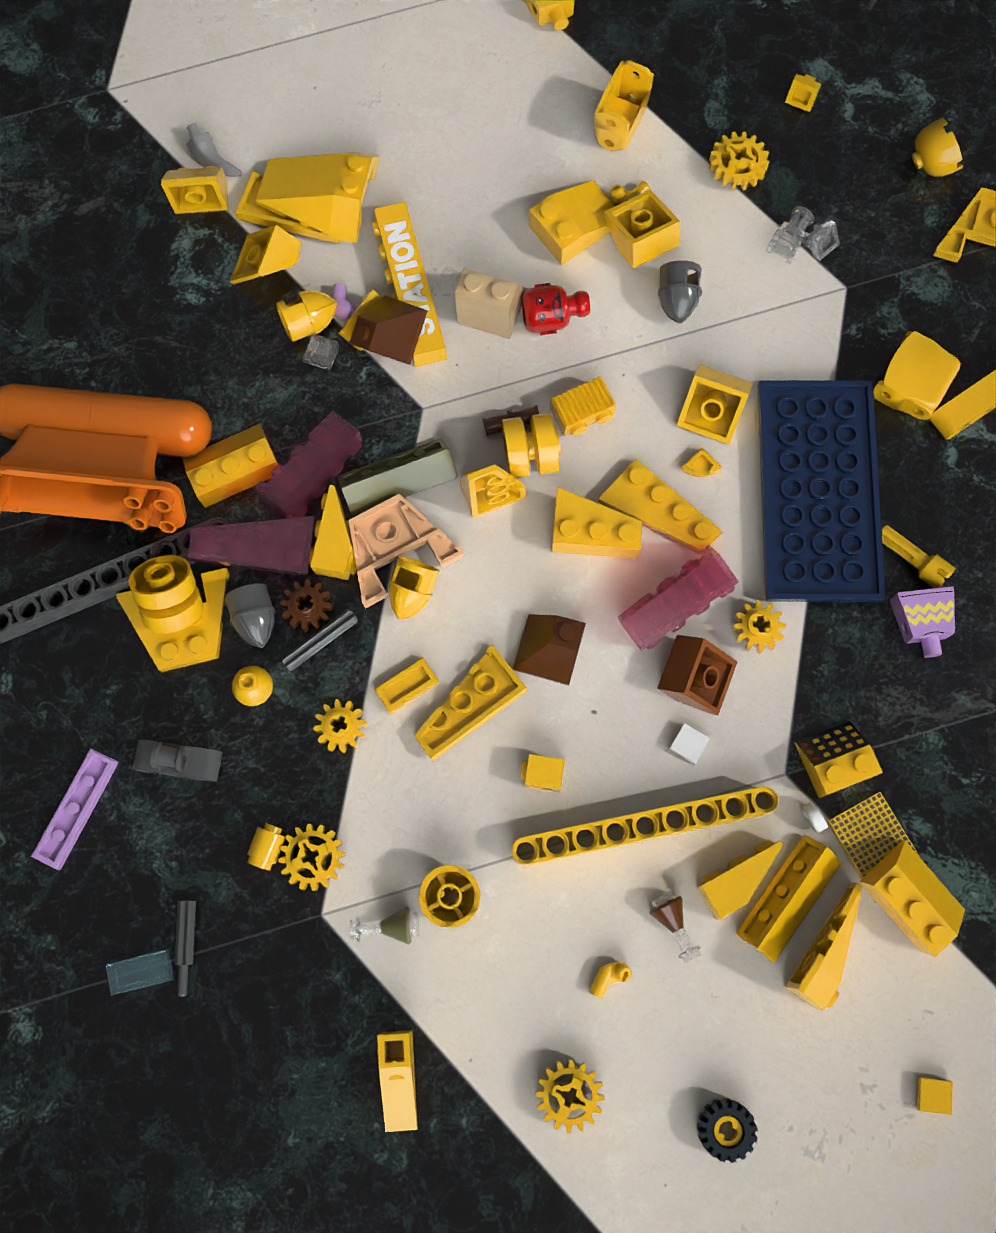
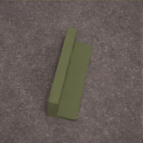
(398, 474)

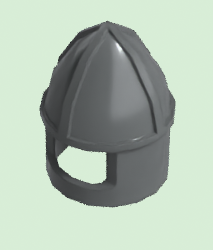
(679, 291)
(251, 613)

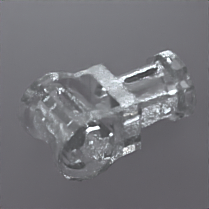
(789, 237)

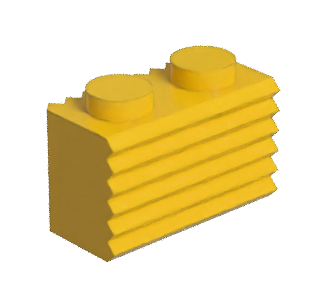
(583, 407)

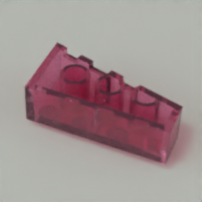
(258, 545)

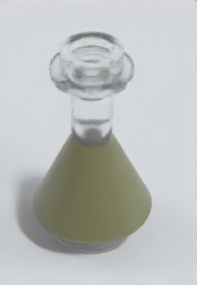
(399, 926)

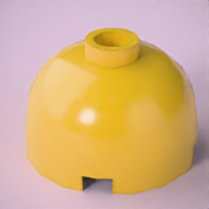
(937, 150)
(449, 896)

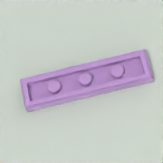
(75, 809)

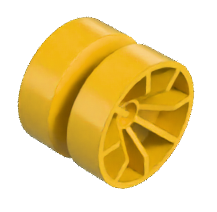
(539, 445)
(166, 594)

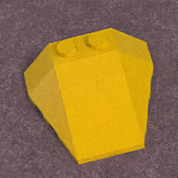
(320, 191)

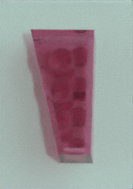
(310, 467)
(678, 599)

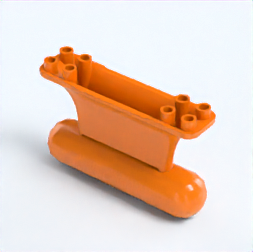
(96, 453)

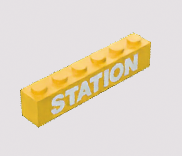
(408, 276)

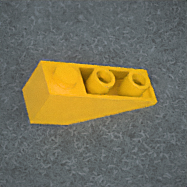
(333, 547)
(735, 886)
(397, 1080)

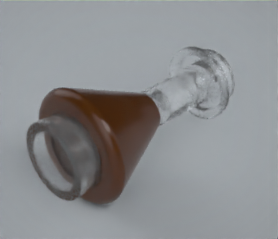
(669, 912)

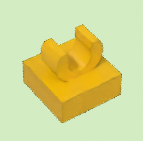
(803, 92)

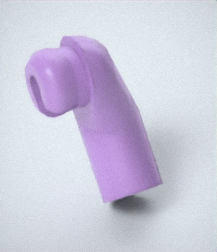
(343, 309)

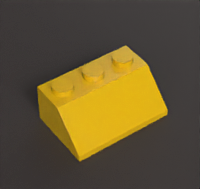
(230, 466)
(915, 899)

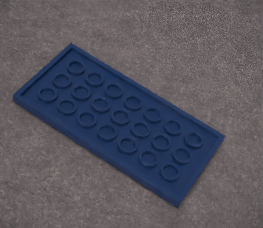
(820, 492)

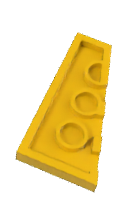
(477, 699)

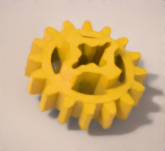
(742, 160)
(300, 864)
(563, 1110)

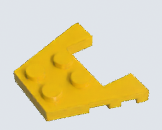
(975, 224)
(190, 645)

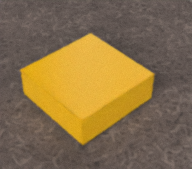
(934, 1095)

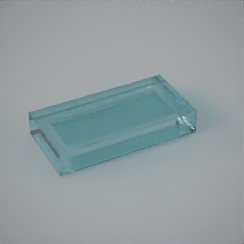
(139, 972)

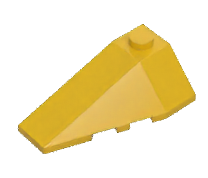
(490, 489)
(824, 962)

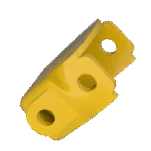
(618, 111)
(917, 376)

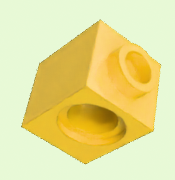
(543, 772)

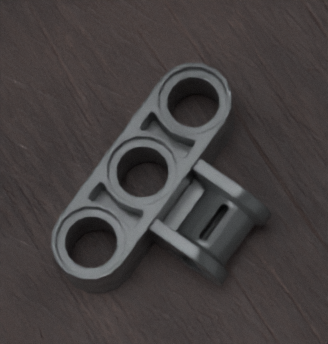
(177, 760)

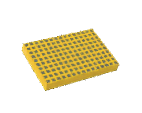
(868, 833)

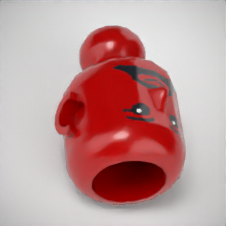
(549, 308)

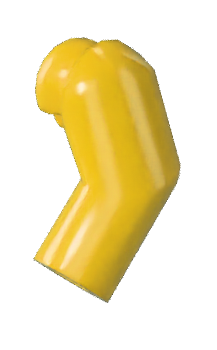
(619, 195)
(609, 974)

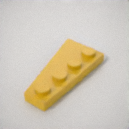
(251, 212)
(658, 506)

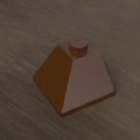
(389, 329)
(549, 647)

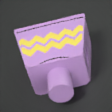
(925, 617)

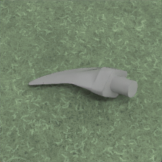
(205, 153)

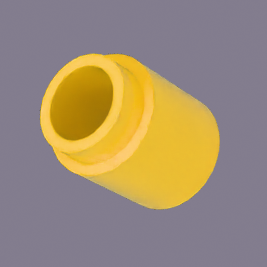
(265, 846)

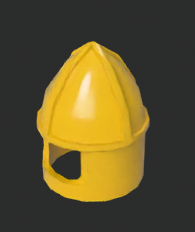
(307, 314)
(411, 586)

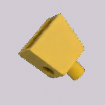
(551, 11)

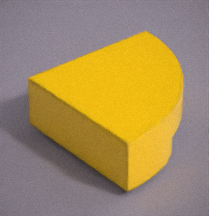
(701, 465)

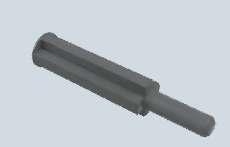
(184, 941)

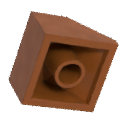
(697, 674)

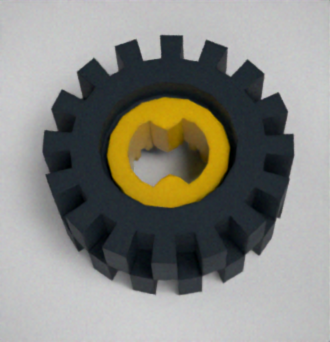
(714, 1140)

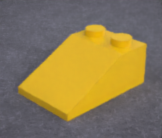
(571, 220)

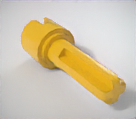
(928, 566)

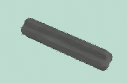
(319, 639)

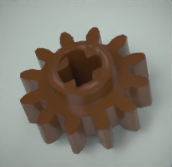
(305, 615)

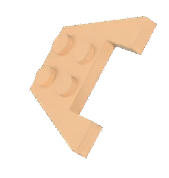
(390, 532)

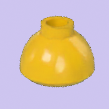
(252, 685)

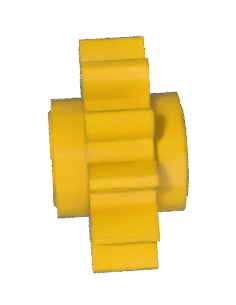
(751, 634)
(343, 736)

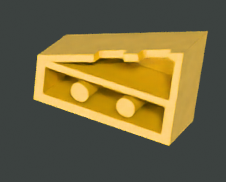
(593, 528)

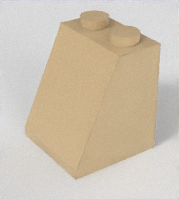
(488, 303)

